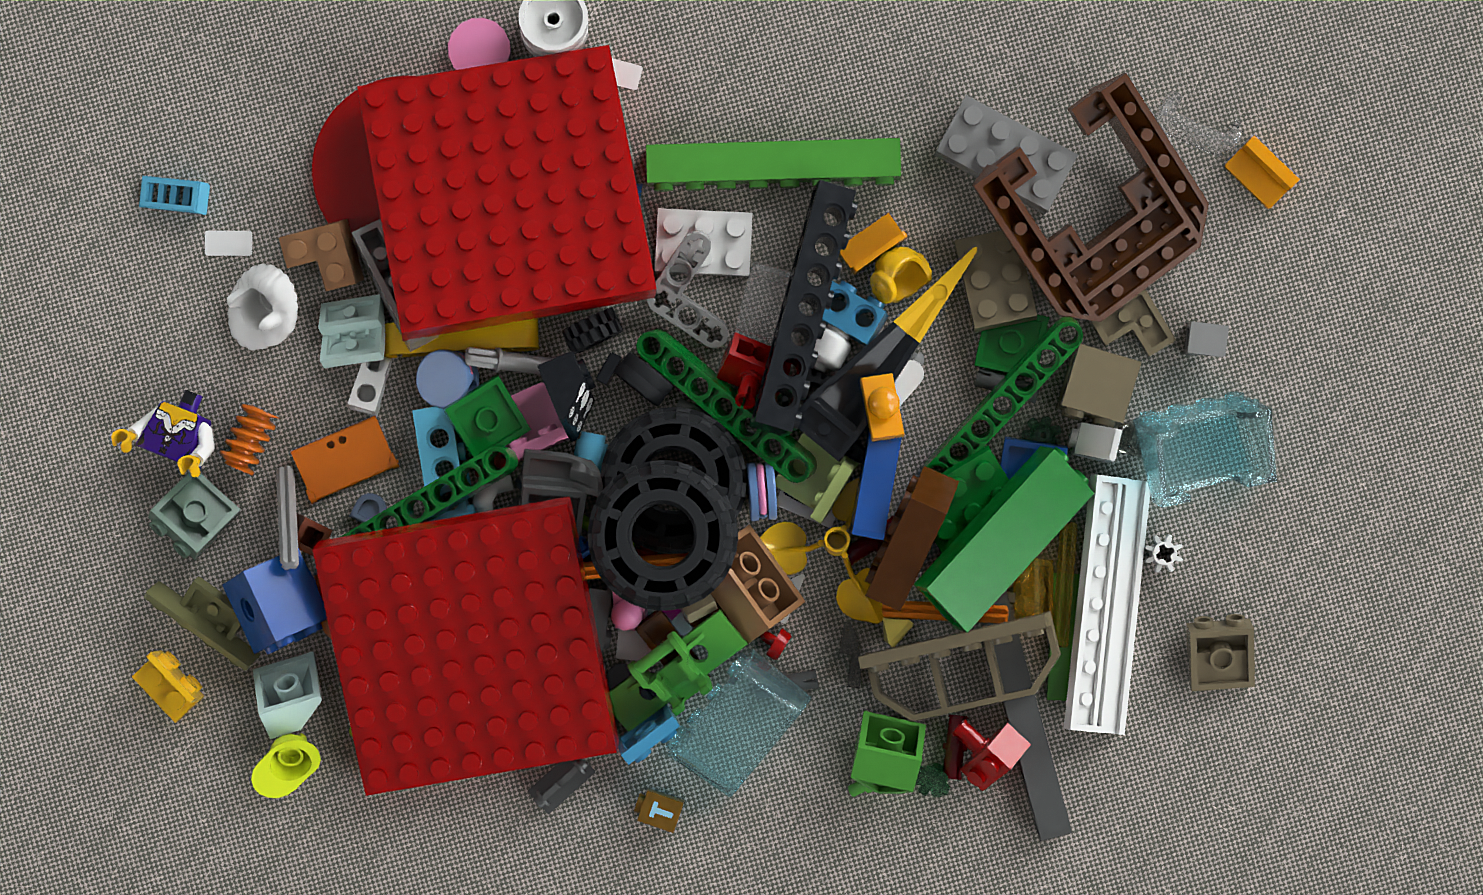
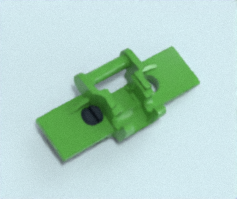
(679, 679)

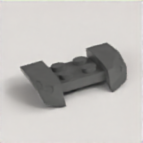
(559, 475)

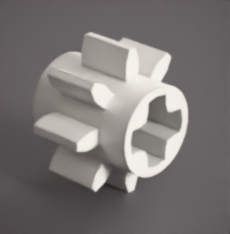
(1171, 557)

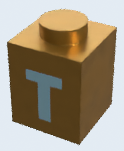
(659, 810)

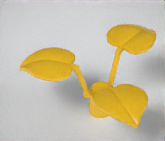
(787, 545)

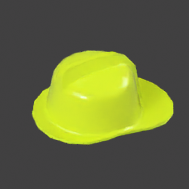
(285, 766)

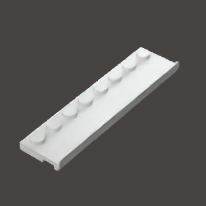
(1107, 605)

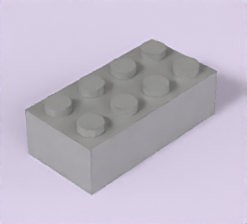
(984, 136)

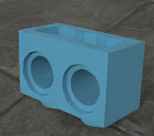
(848, 318)

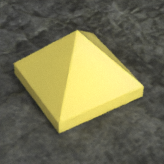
(895, 629)

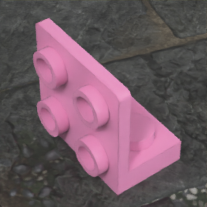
(542, 419)

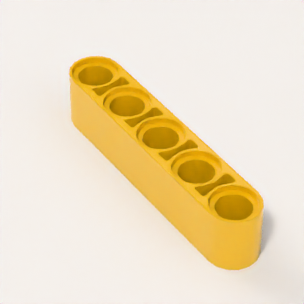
(508, 337)

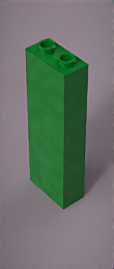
(1004, 538)

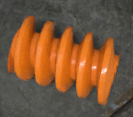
(248, 438)

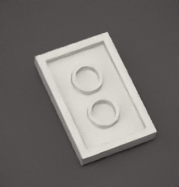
(728, 234)

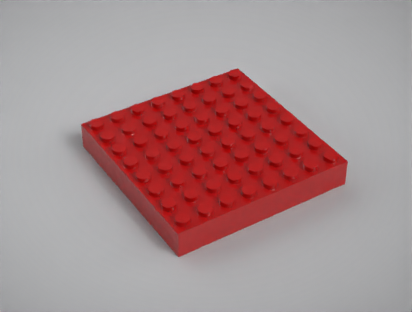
(506, 192)
(466, 646)

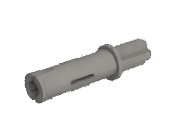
(503, 360)

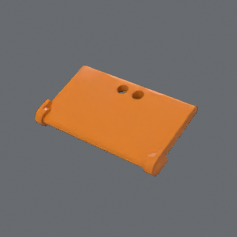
(352, 458)

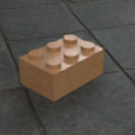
(756, 588)

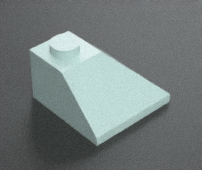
(287, 693)

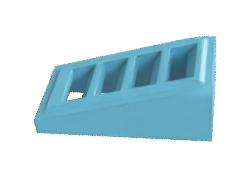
(194, 195)

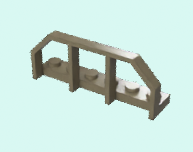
(941, 646)

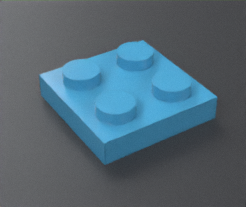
(657, 728)

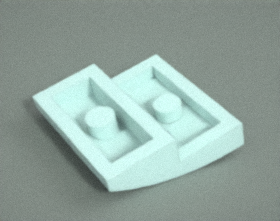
(352, 331)

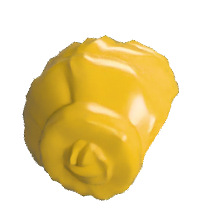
(899, 274)

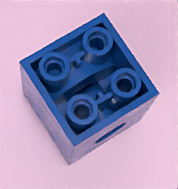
(276, 604)

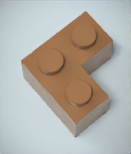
(331, 248)

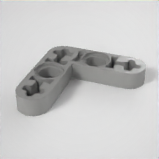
(676, 288)

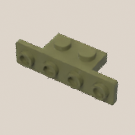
(208, 616)

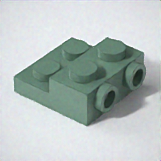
(192, 515)

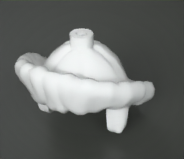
(262, 307)

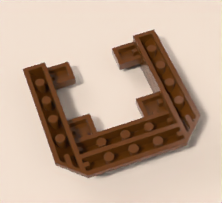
(1134, 250)

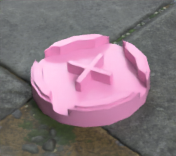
(478, 44)

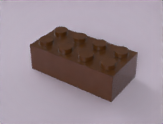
(910, 537)

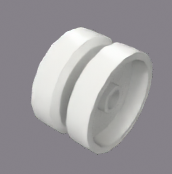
(544, 38)

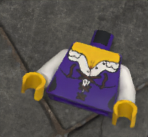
(172, 433)

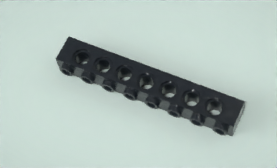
(767, 413)

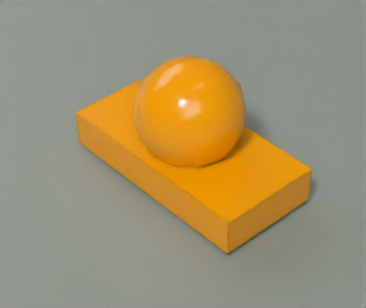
(882, 407)

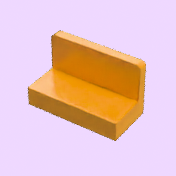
(1261, 172)
(872, 243)

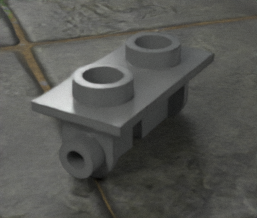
(560, 783)

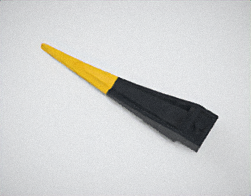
(836, 410)

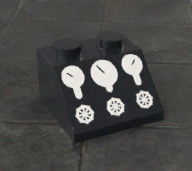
(570, 391)

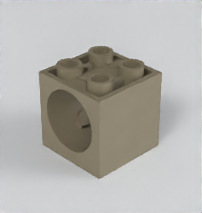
(1098, 386)

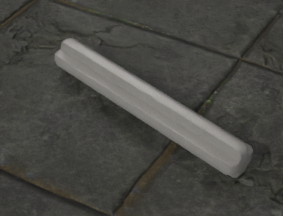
(287, 518)

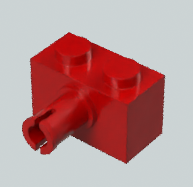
(744, 367)
(991, 755)

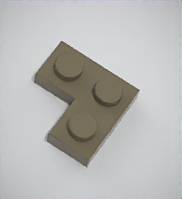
(1140, 317)

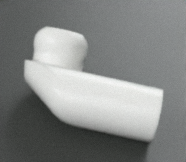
(484, 499)

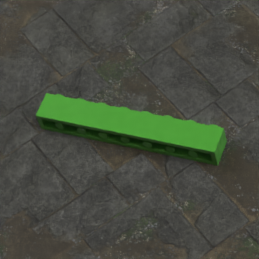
(773, 162)

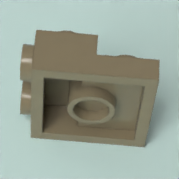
(1221, 653)

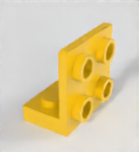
(168, 684)

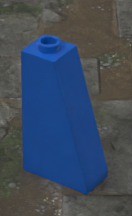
(875, 488)

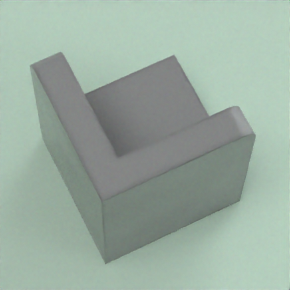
(1205, 339)

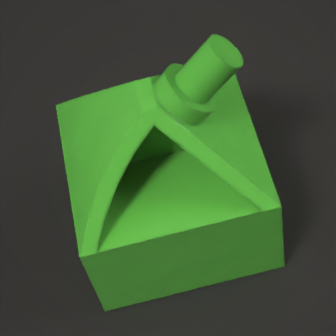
(886, 755)

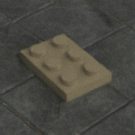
(995, 282)

